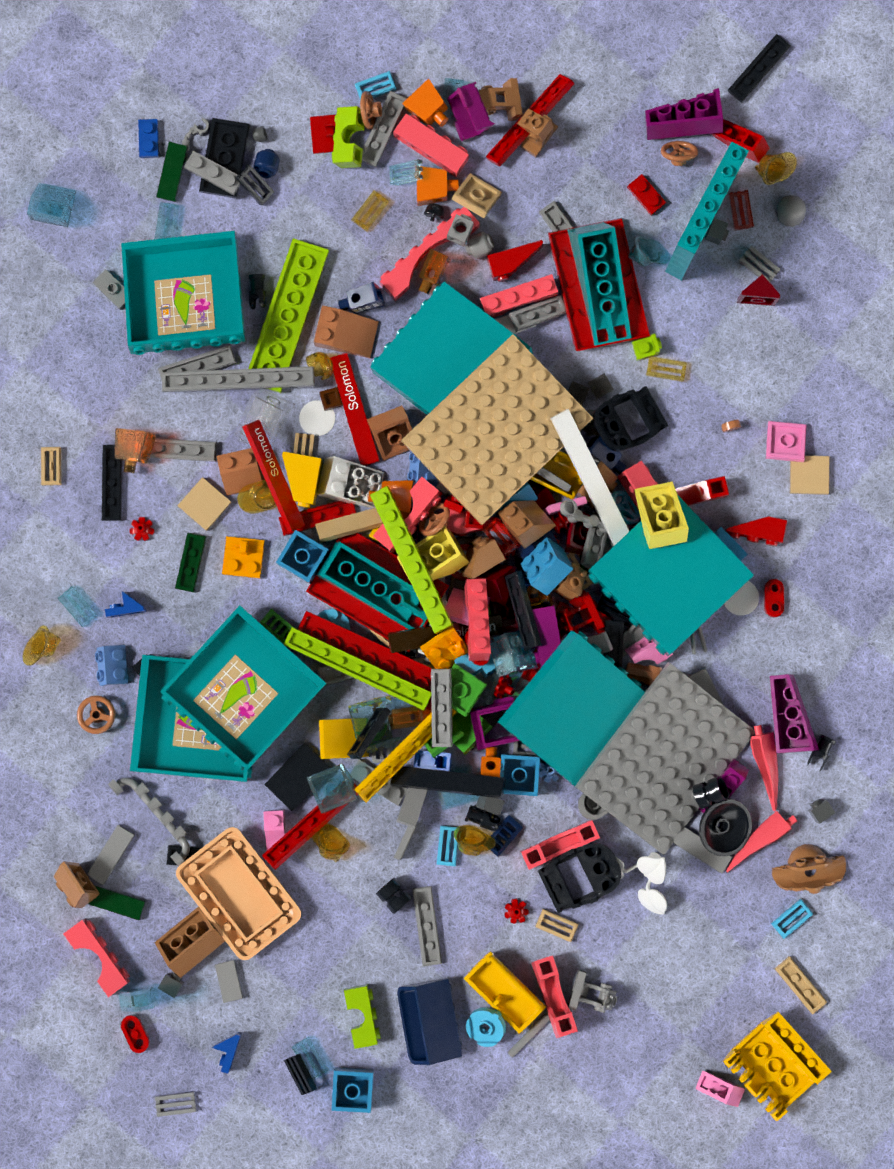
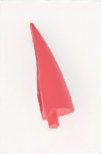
(765, 755)
(767, 833)

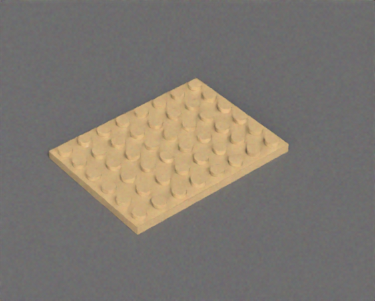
(494, 429)

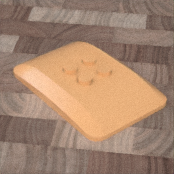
(238, 893)

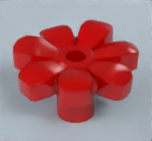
(143, 533)
(504, 687)
(511, 911)

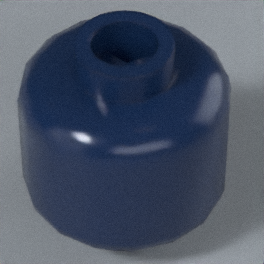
(266, 163)

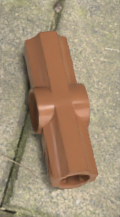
(642, 673)

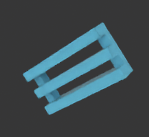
(374, 79)
(439, 862)
(794, 916)

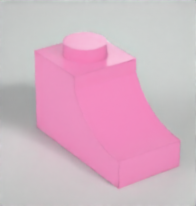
(645, 650)
(274, 826)
(720, 1089)

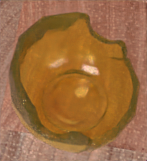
(322, 364)

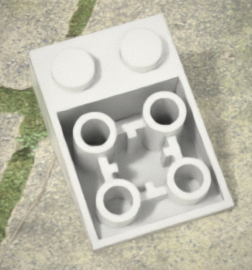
(347, 480)

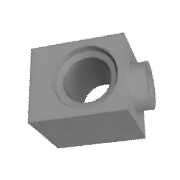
(457, 237)

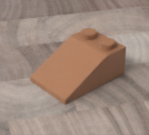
(345, 332)

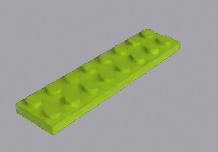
(289, 306)

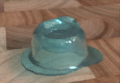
(648, 251)

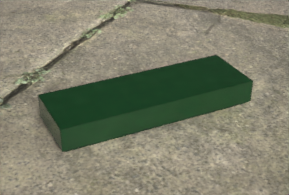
(172, 171)
(190, 562)
(118, 903)

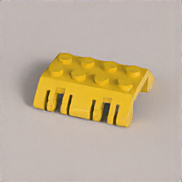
(776, 1064)

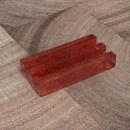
(739, 194)
(511, 548)

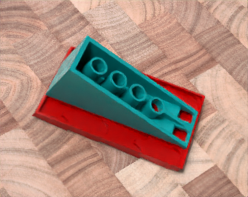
(598, 284)
(384, 597)

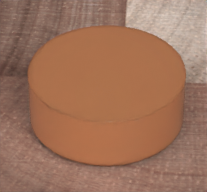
(731, 425)

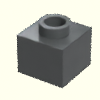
(717, 231)
(490, 804)
(821, 810)
(171, 984)

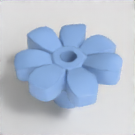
(548, 775)

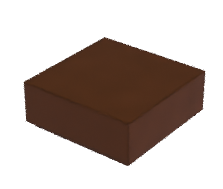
(330, 398)

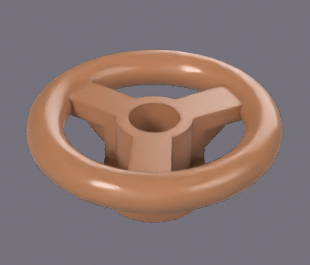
(369, 109)
(679, 155)
(436, 521)
(110, 718)

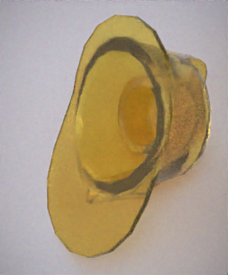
(776, 167)
(256, 498)
(40, 645)
(472, 840)
(331, 842)

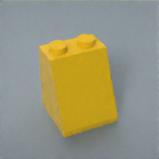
(303, 477)
(336, 738)

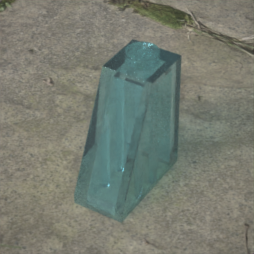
(138, 998)

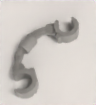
(193, 130)

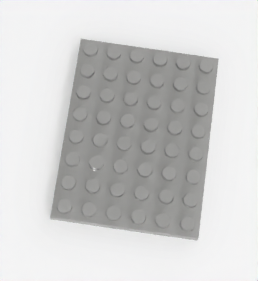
(658, 755)

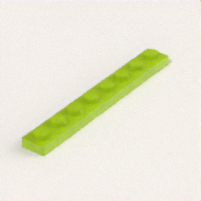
(411, 560)
(358, 668)

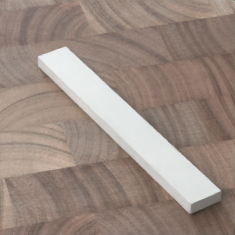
(590, 475)

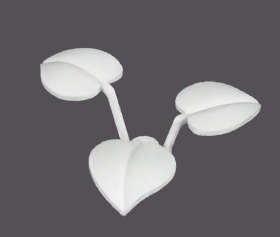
(655, 870)

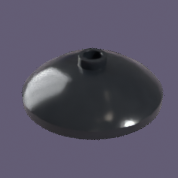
(733, 829)

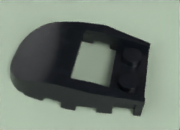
(611, 427)
(599, 866)

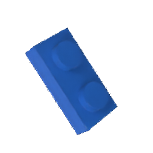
(148, 138)

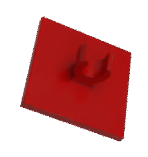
(322, 133)

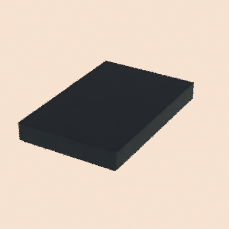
(290, 781)

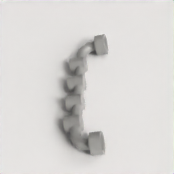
(569, 509)
(154, 805)

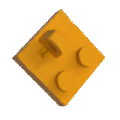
(243, 557)
(444, 648)

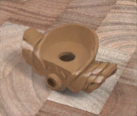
(805, 858)

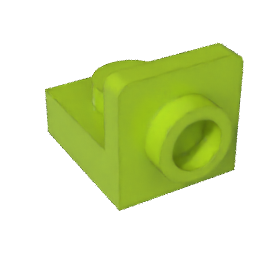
(646, 347)

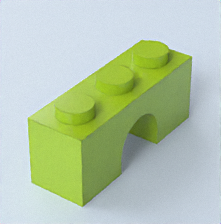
(347, 121)
(366, 1033)

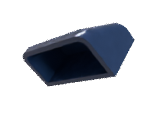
(429, 1022)

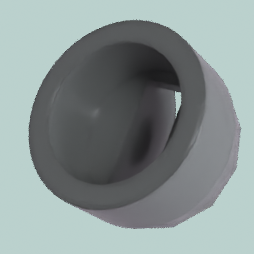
(260, 134)

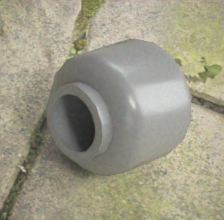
(479, 245)

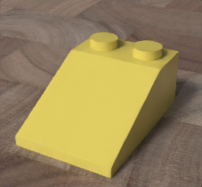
(661, 515)
(441, 554)

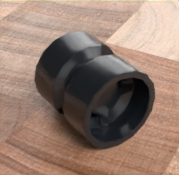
(713, 791)
(393, 895)

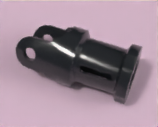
(257, 290)
(824, 747)
(484, 819)

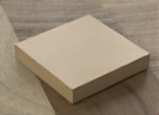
(476, 195)
(810, 476)
(204, 504)

